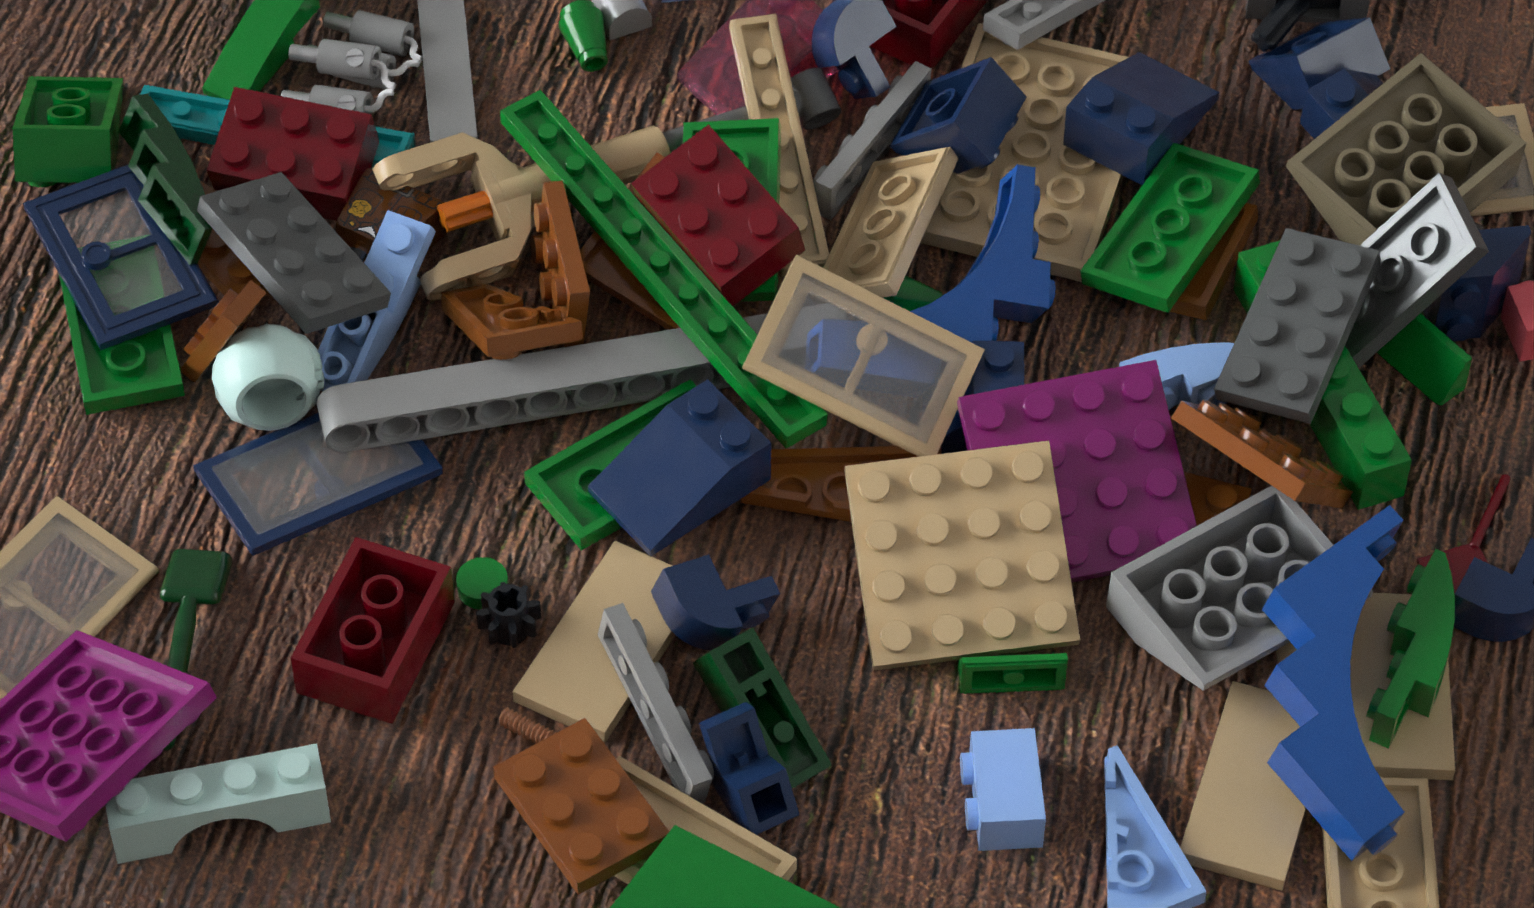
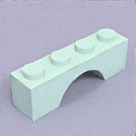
(272, 787)

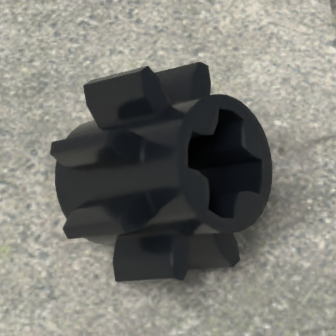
(508, 614)

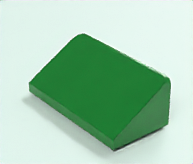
(1428, 360)
(1012, 673)

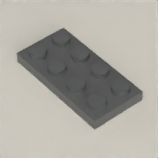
(293, 252)
(1421, 256)
(1297, 325)

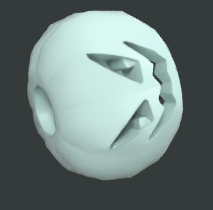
(268, 377)

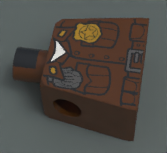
(368, 206)

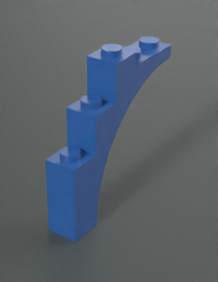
(1005, 276)

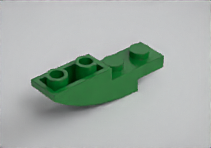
(1418, 649)

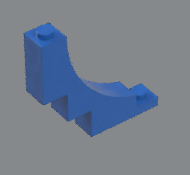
(1326, 756)

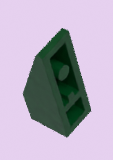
(745, 673)

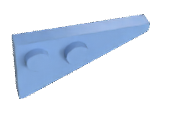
(1141, 853)

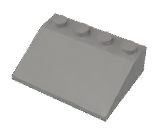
(1205, 591)

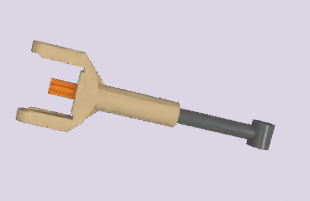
(508, 191)

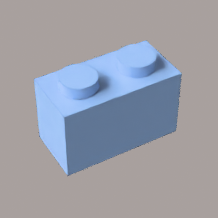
(1005, 789)

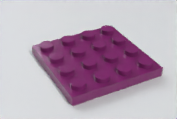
(1110, 458)
(87, 729)

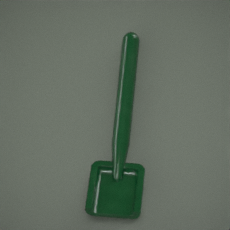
(191, 580)

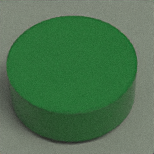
(479, 576)

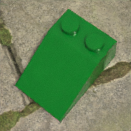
(67, 129)

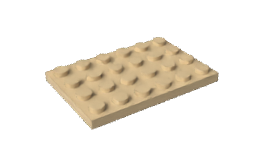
(1073, 188)

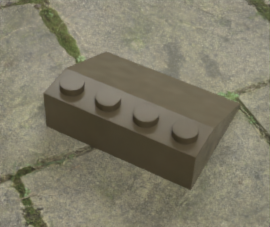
(1397, 144)

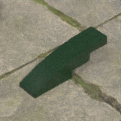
(168, 177)

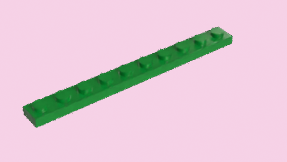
(656, 262)

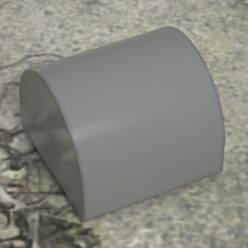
(623, 16)

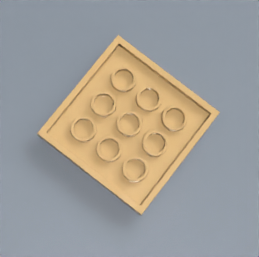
(961, 555)

